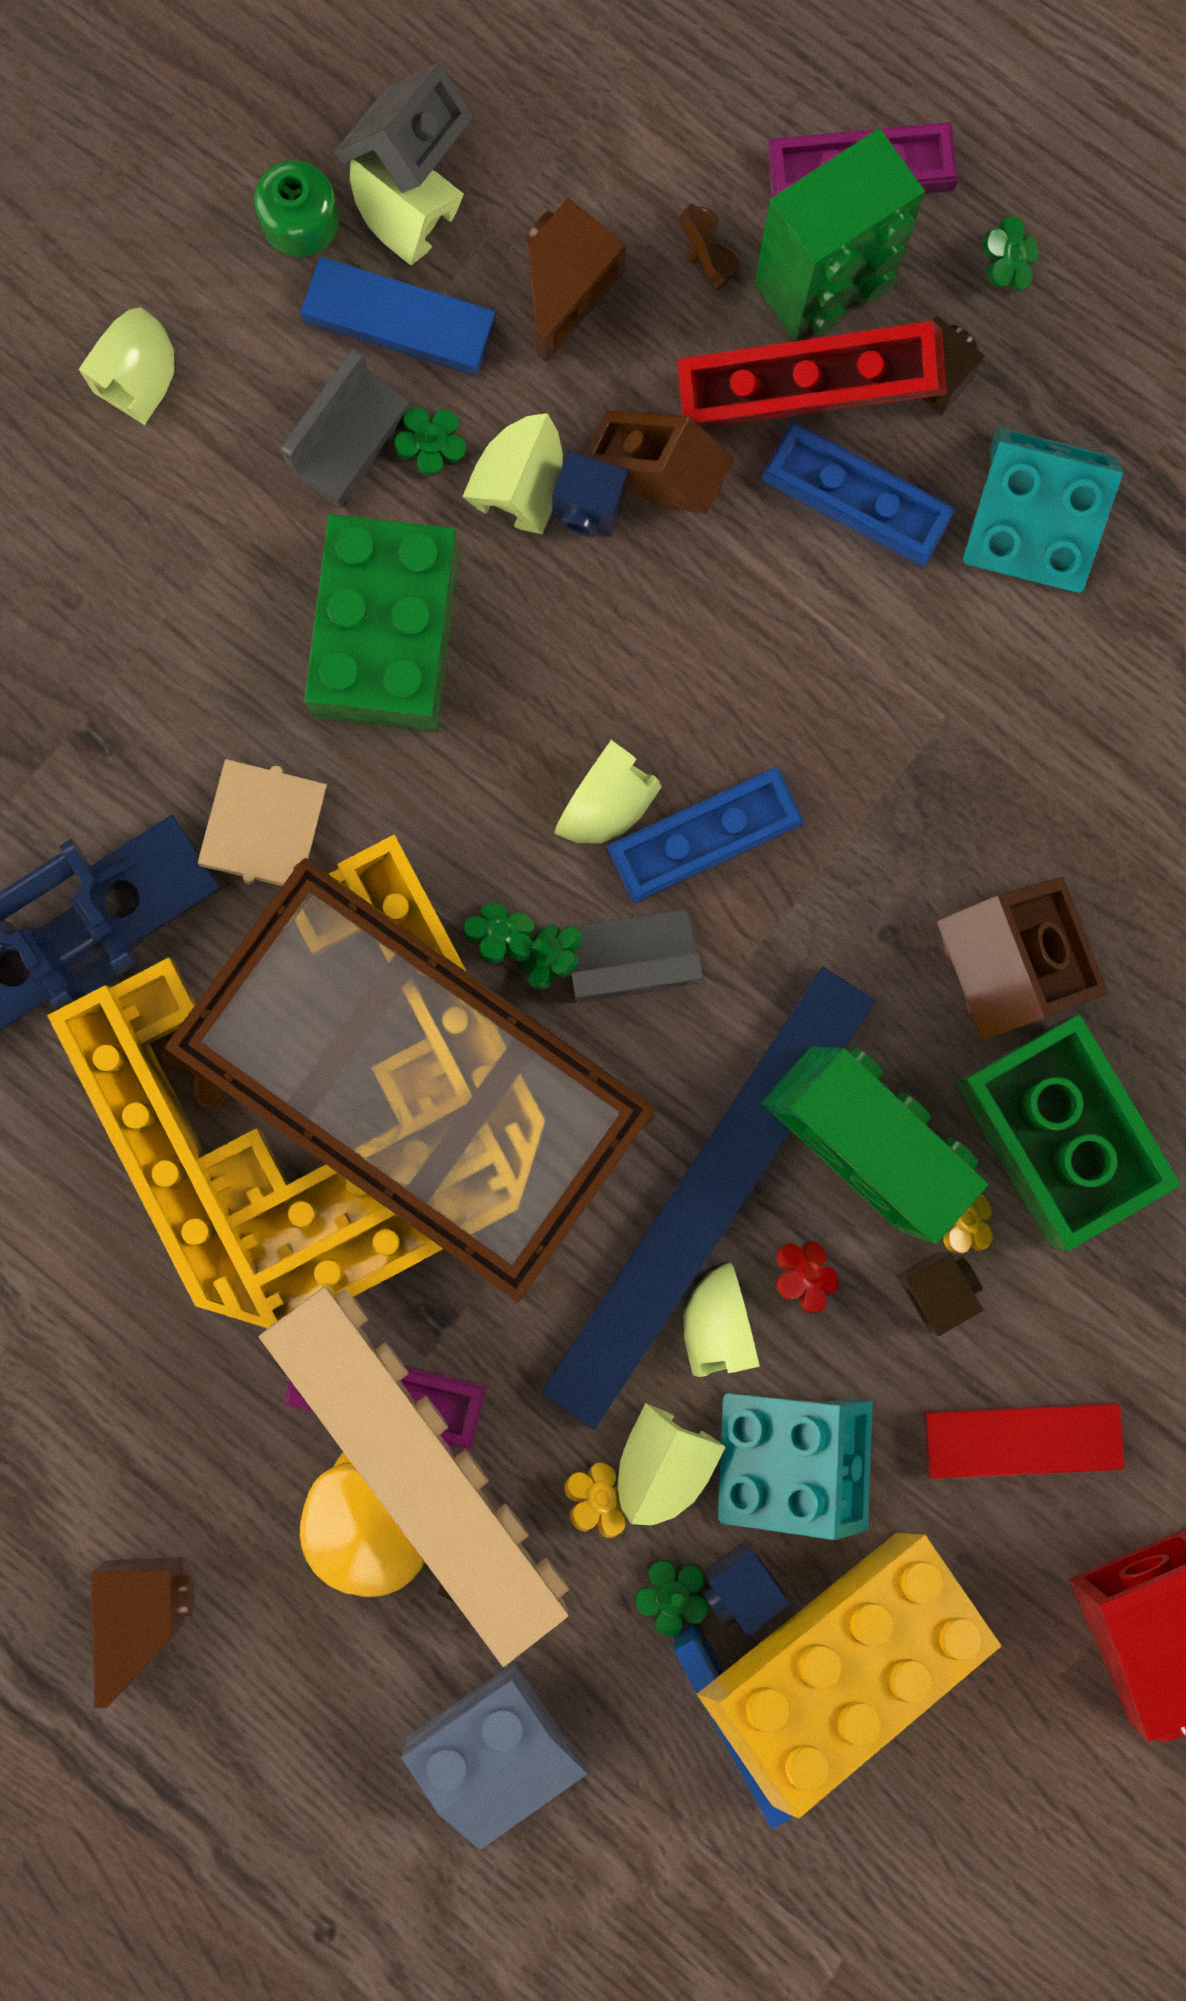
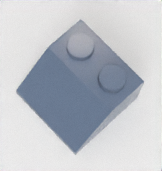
(492, 1758)

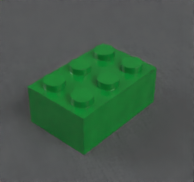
(838, 236)
(382, 622)
(1067, 1134)
(877, 1141)

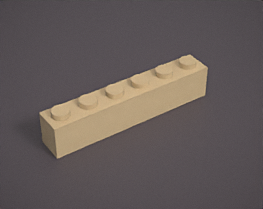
(416, 1473)

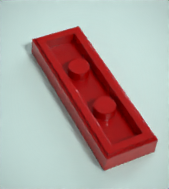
(1024, 1440)

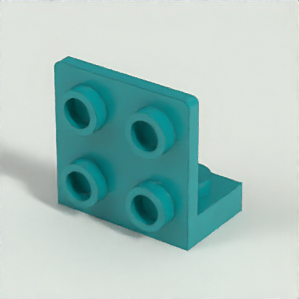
(1042, 510)
(795, 1465)

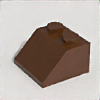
(1021, 957)

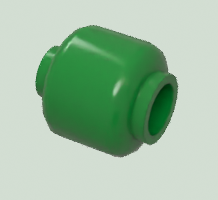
(296, 208)

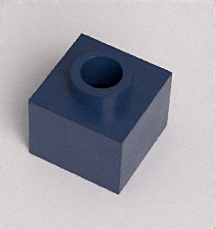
(589, 495)
(744, 1589)

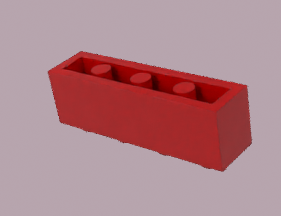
(813, 375)

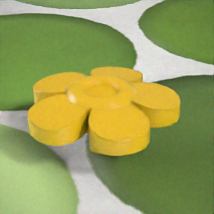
(970, 1229)
(597, 1500)

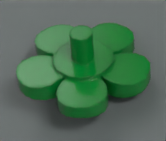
(1010, 254)
(430, 441)
(500, 934)
(552, 955)
(672, 1597)

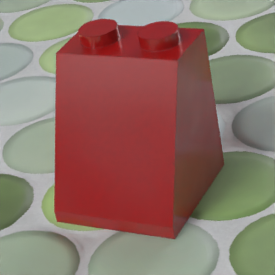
(1140, 1630)

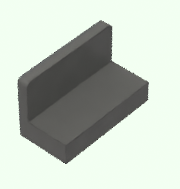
(410, 126)
(344, 430)
(636, 956)

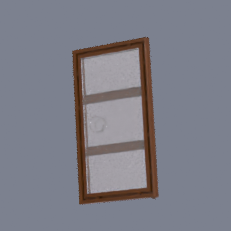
(411, 1078)

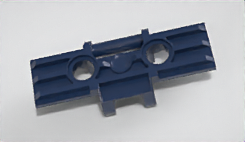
(86, 943)

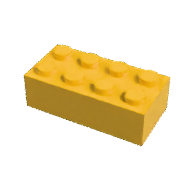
(849, 1672)

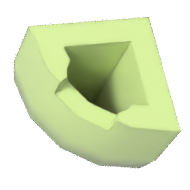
(400, 217)
(131, 364)
(519, 472)
(608, 799)
(718, 1325)
(663, 1467)

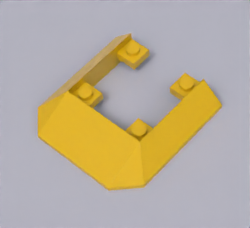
(229, 1215)

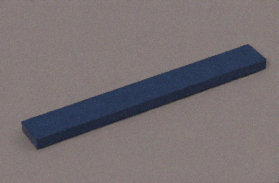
(698, 1209)

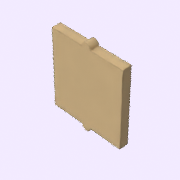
(261, 823)

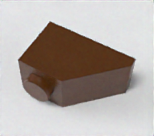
(570, 271)
(665, 458)
(133, 1616)

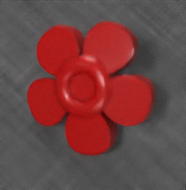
(806, 1276)

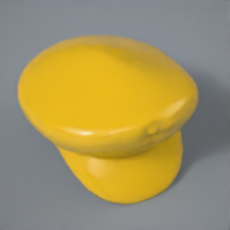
(353, 1537)

